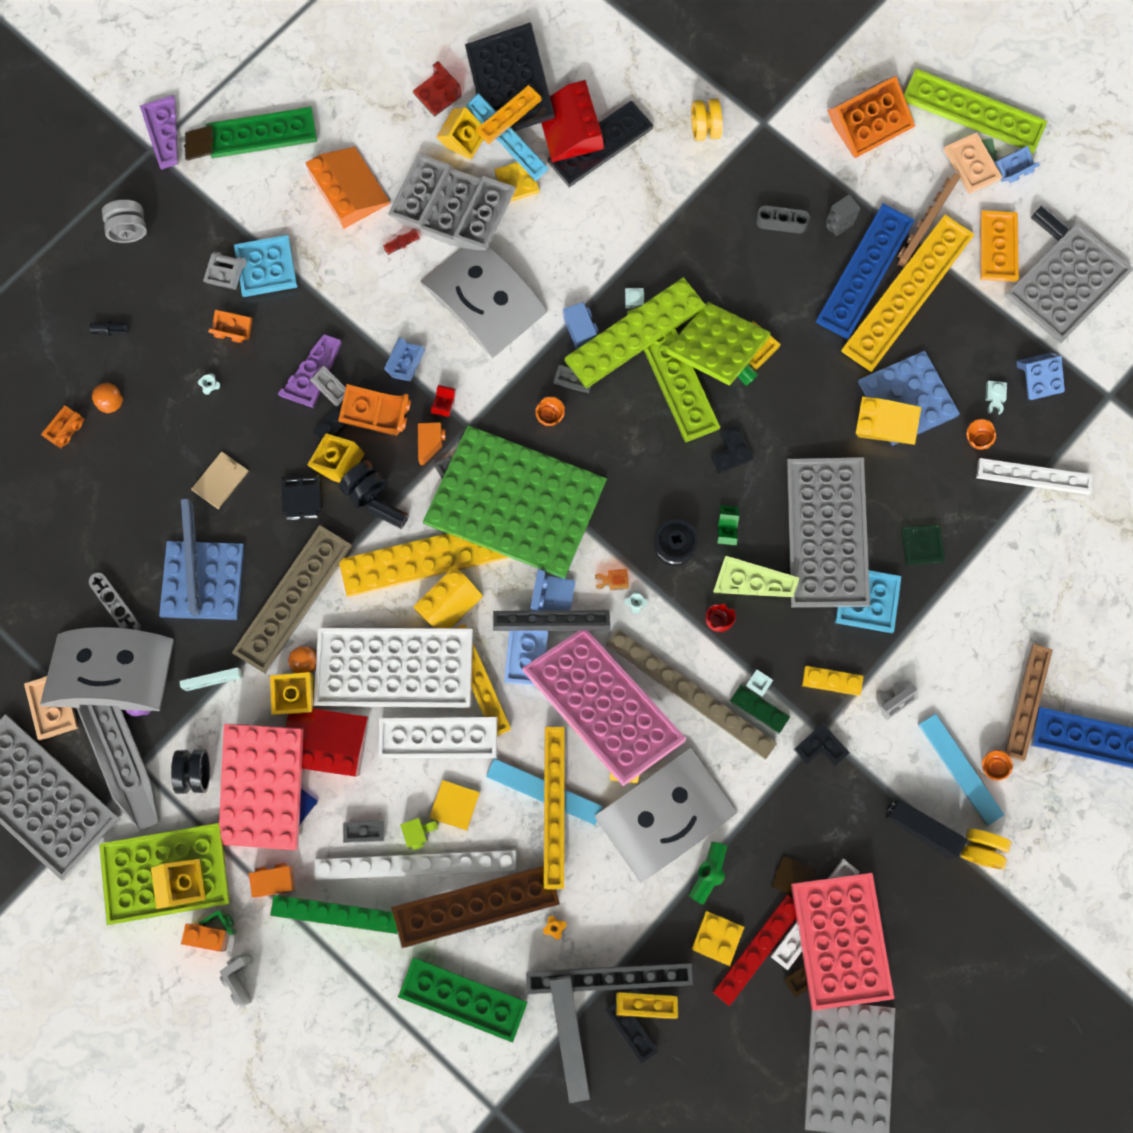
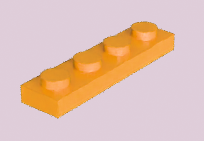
(508, 114)

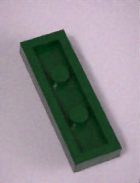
(759, 709)

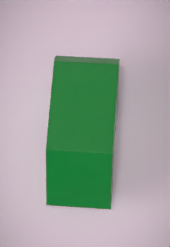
(728, 525)

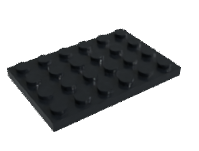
(507, 65)

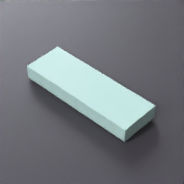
(211, 679)

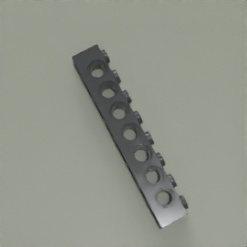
(613, 977)

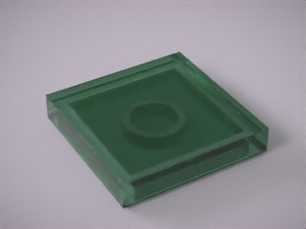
(923, 545)

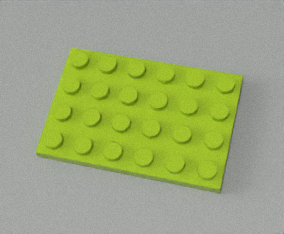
(128, 873)

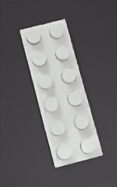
(438, 737)

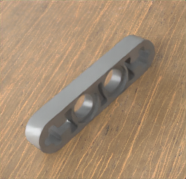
(115, 603)

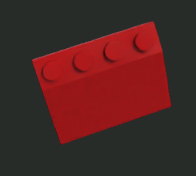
(575, 123)
(331, 740)

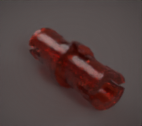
(401, 241)

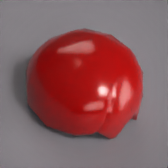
(720, 617)

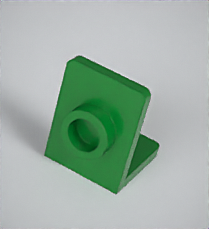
(226, 920)

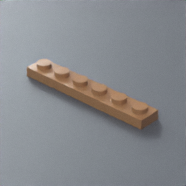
(931, 214)
(1028, 702)

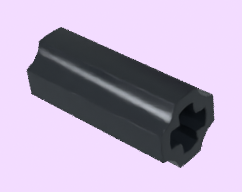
(1050, 222)
(388, 513)

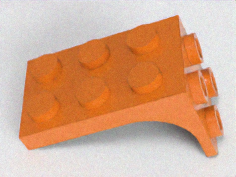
(374, 410)

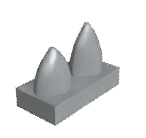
(892, 705)

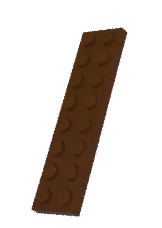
(472, 907)

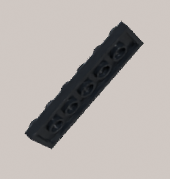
(618, 133)

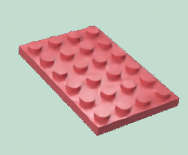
(261, 786)
(842, 941)

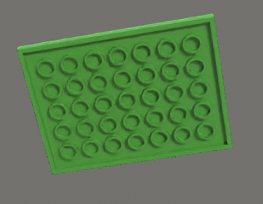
(515, 501)

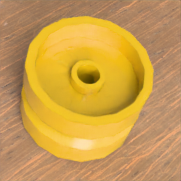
(706, 119)
(986, 849)

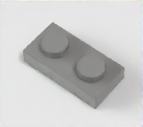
(328, 385)

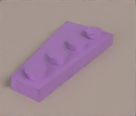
(162, 129)
(299, 386)

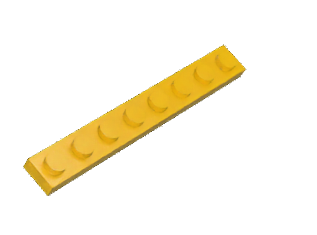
(554, 808)

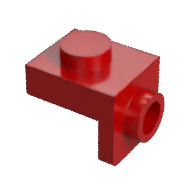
(443, 401)

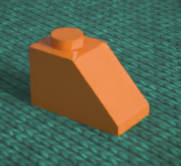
(429, 440)

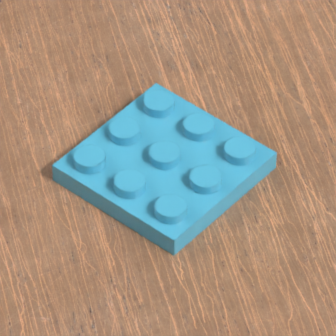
(267, 266)
(883, 605)

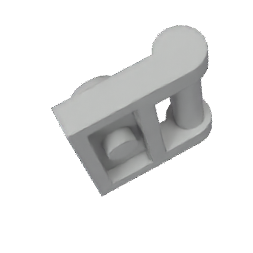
(224, 276)

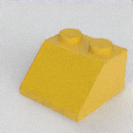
(460, 133)
(335, 457)
(292, 693)
(177, 883)

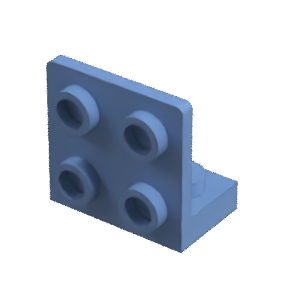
(1043, 375)
(552, 593)

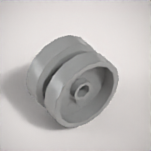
(124, 221)

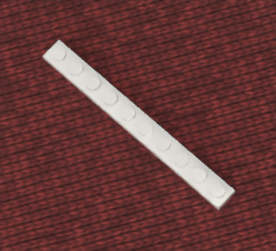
(415, 865)

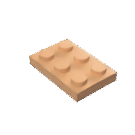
(972, 163)
(48, 720)

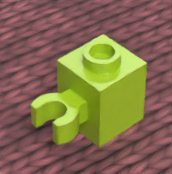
(415, 832)

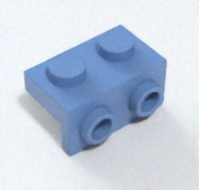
(1016, 164)
(404, 360)

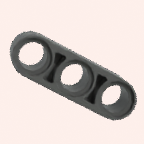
(790, 215)

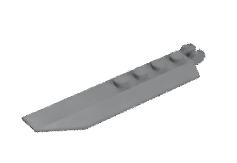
(120, 763)

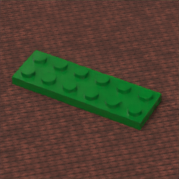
(263, 132)
(462, 999)

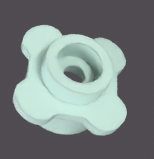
(210, 378)
(641, 602)

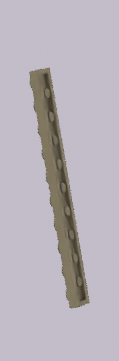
(691, 694)

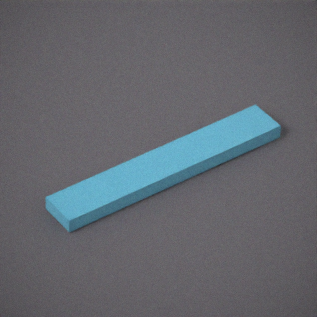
(510, 140)
(961, 770)
(534, 788)

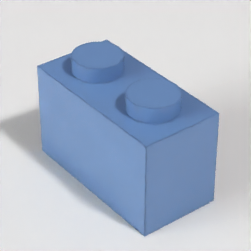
(579, 324)

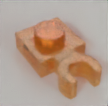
(615, 580)

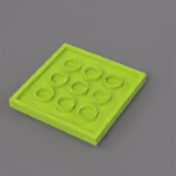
(718, 343)

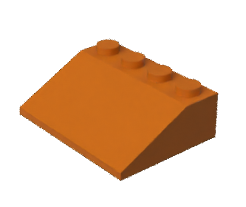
(872, 117)
(347, 185)

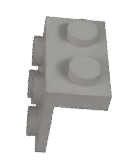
(231, 980)

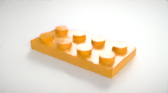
(999, 246)

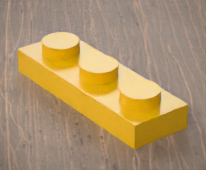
(832, 680)
(647, 1005)

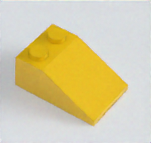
(888, 421)

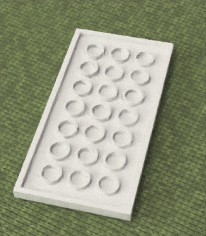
(393, 667)

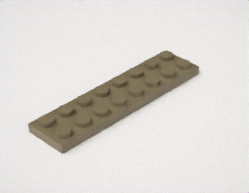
(292, 599)

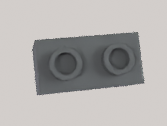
(842, 215)

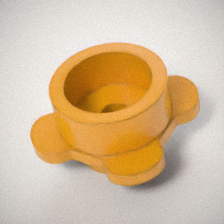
(548, 930)

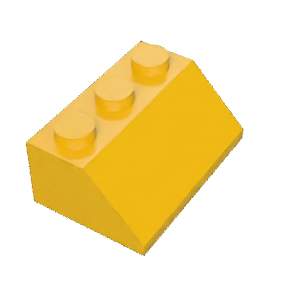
(448, 600)

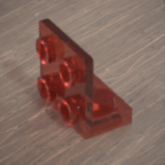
(438, 91)

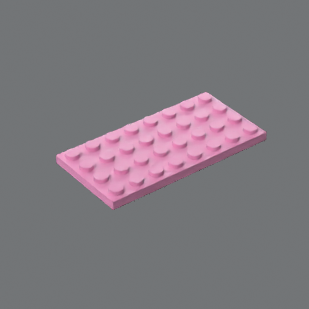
(604, 706)

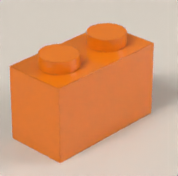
(272, 881)
(205, 937)

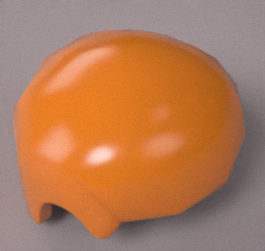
(107, 397)
(550, 411)
(981, 434)
(302, 659)
(997, 765)

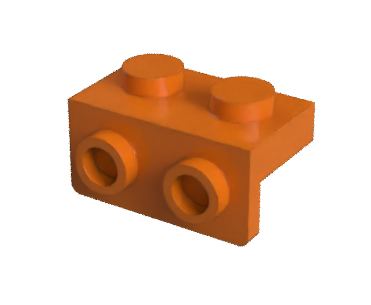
(231, 325)
(63, 427)

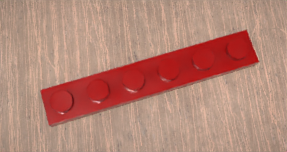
(756, 951)

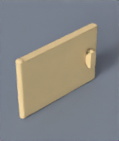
(219, 480)

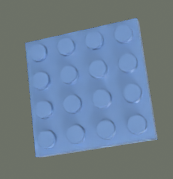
(916, 384)
(219, 581)

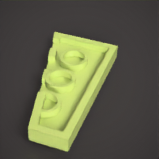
(750, 579)

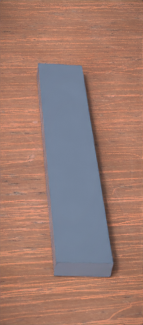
(190, 557)

